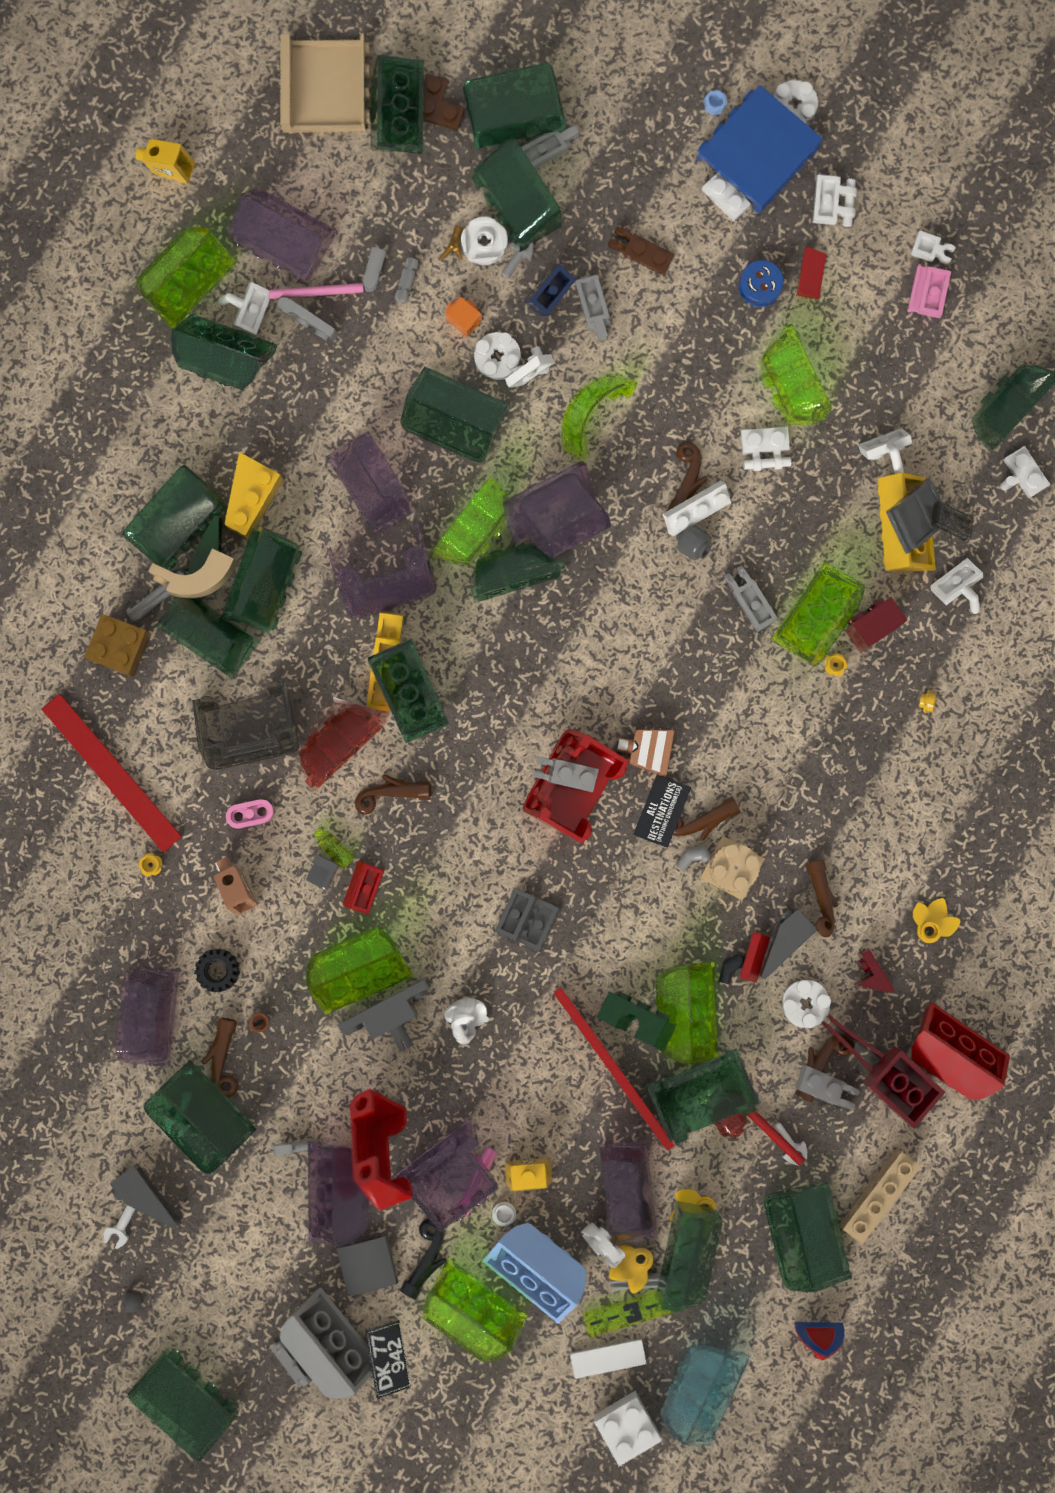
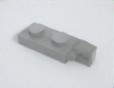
(550, 145)
(593, 305)

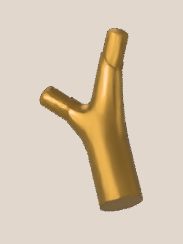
(454, 244)

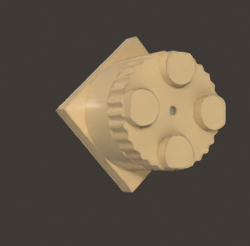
(732, 868)

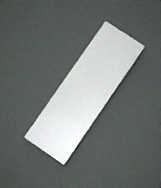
(608, 1358)

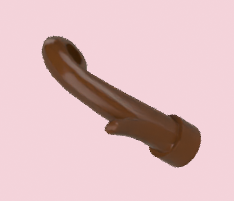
(689, 484)
(396, 788)
(709, 820)
(825, 923)
(218, 1054)
(820, 1061)

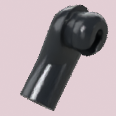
(729, 966)

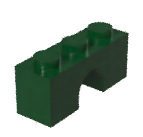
(652, 1028)

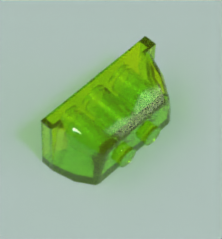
(184, 274)
(793, 381)
(474, 526)
(820, 614)
(355, 969)
(690, 999)
(472, 1314)

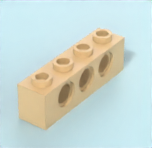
(879, 1196)

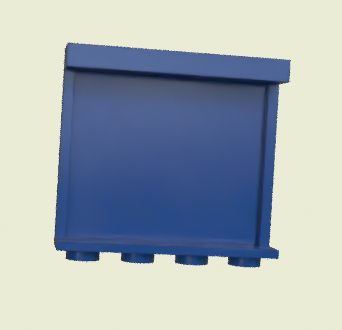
(760, 147)

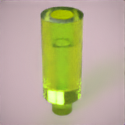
(334, 848)

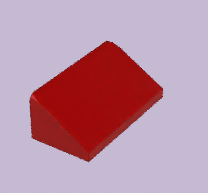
(811, 273)
(363, 887)

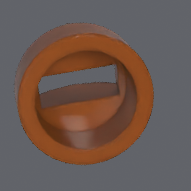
(260, 1027)

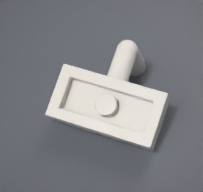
(250, 307)
(536, 365)
(887, 443)
(1024, 472)
(959, 582)

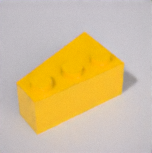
(250, 495)

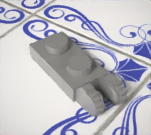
(306, 318)
(751, 600)
(568, 774)
(824, 1087)

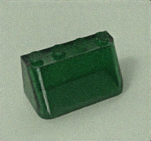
(513, 104)
(517, 194)
(453, 415)
(174, 518)
(262, 580)
(198, 1118)
(807, 1237)
(688, 1257)
(183, 1404)

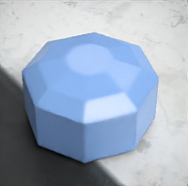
(715, 102)

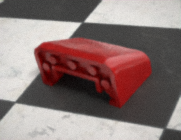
(567, 807)

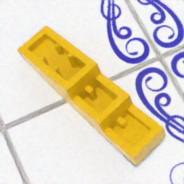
(387, 636)

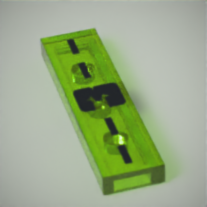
(623, 1314)

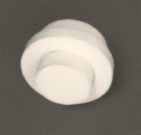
(504, 1213)

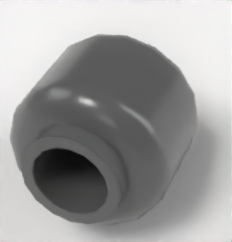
(694, 543)

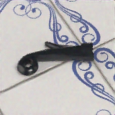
(427, 1264)

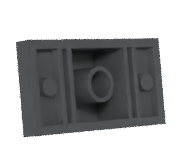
(389, 1015)

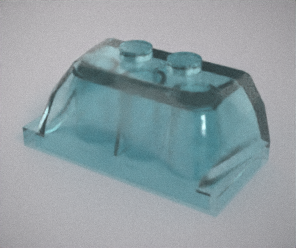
(702, 1393)

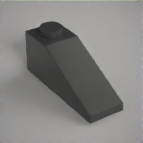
(788, 937)
(140, 1193)

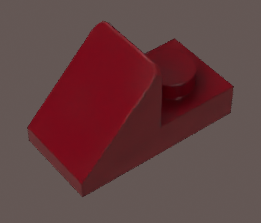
(877, 978)

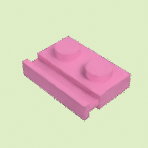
(929, 291)

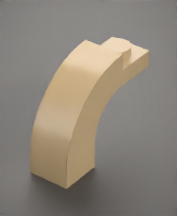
(201, 583)

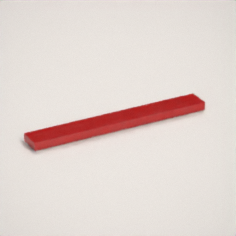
(111, 773)
(613, 1068)

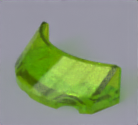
(582, 407)

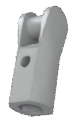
(373, 269)

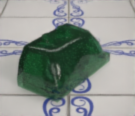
(397, 105)
(219, 351)
(1011, 403)
(512, 570)
(208, 634)
(409, 690)

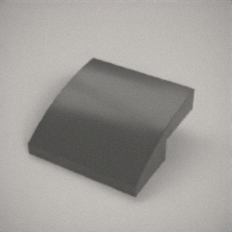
(527, 919)
(367, 1265)

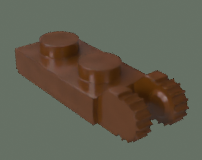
(642, 251)

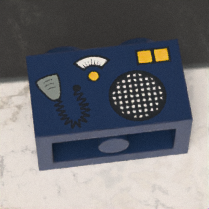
(550, 290)

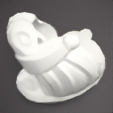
(464, 1017)

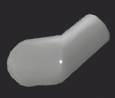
(693, 854)

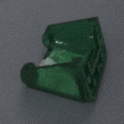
(703, 1096)

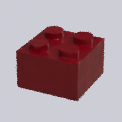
(880, 621)

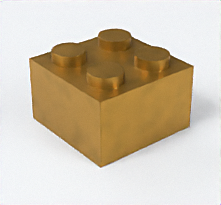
(117, 645)

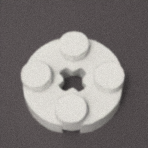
(801, 92)
(484, 254)
(503, 343)
(792, 1006)
(599, 1241)

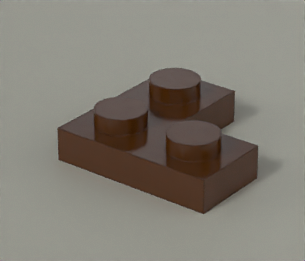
(435, 109)

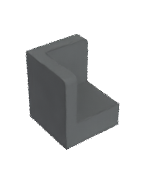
(322, 872)

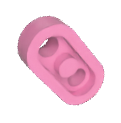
(250, 814)

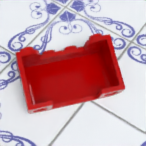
(372, 1123)

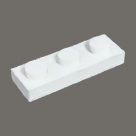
(697, 508)

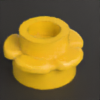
(835, 658)
(928, 701)
(150, 858)

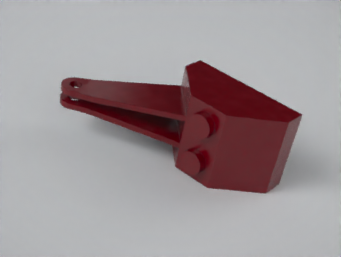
(895, 1079)

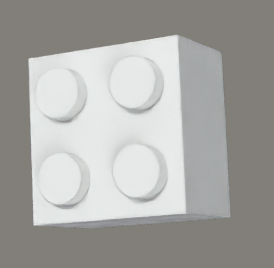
(627, 1428)

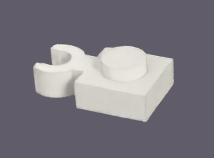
(928, 247)

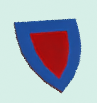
(821, 1337)

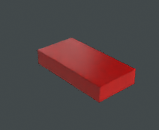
(755, 957)

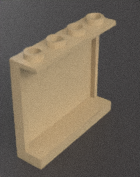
(324, 85)

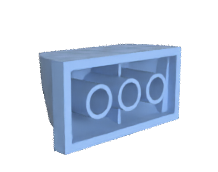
(538, 1270)

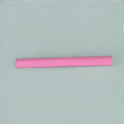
(316, 291)

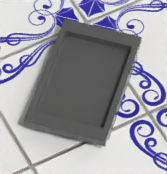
(913, 515)

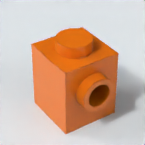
(463, 315)

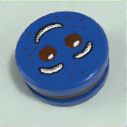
(761, 283)

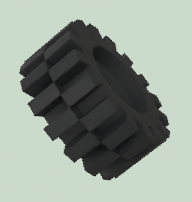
(203, 976)

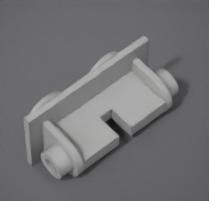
(290, 1364)

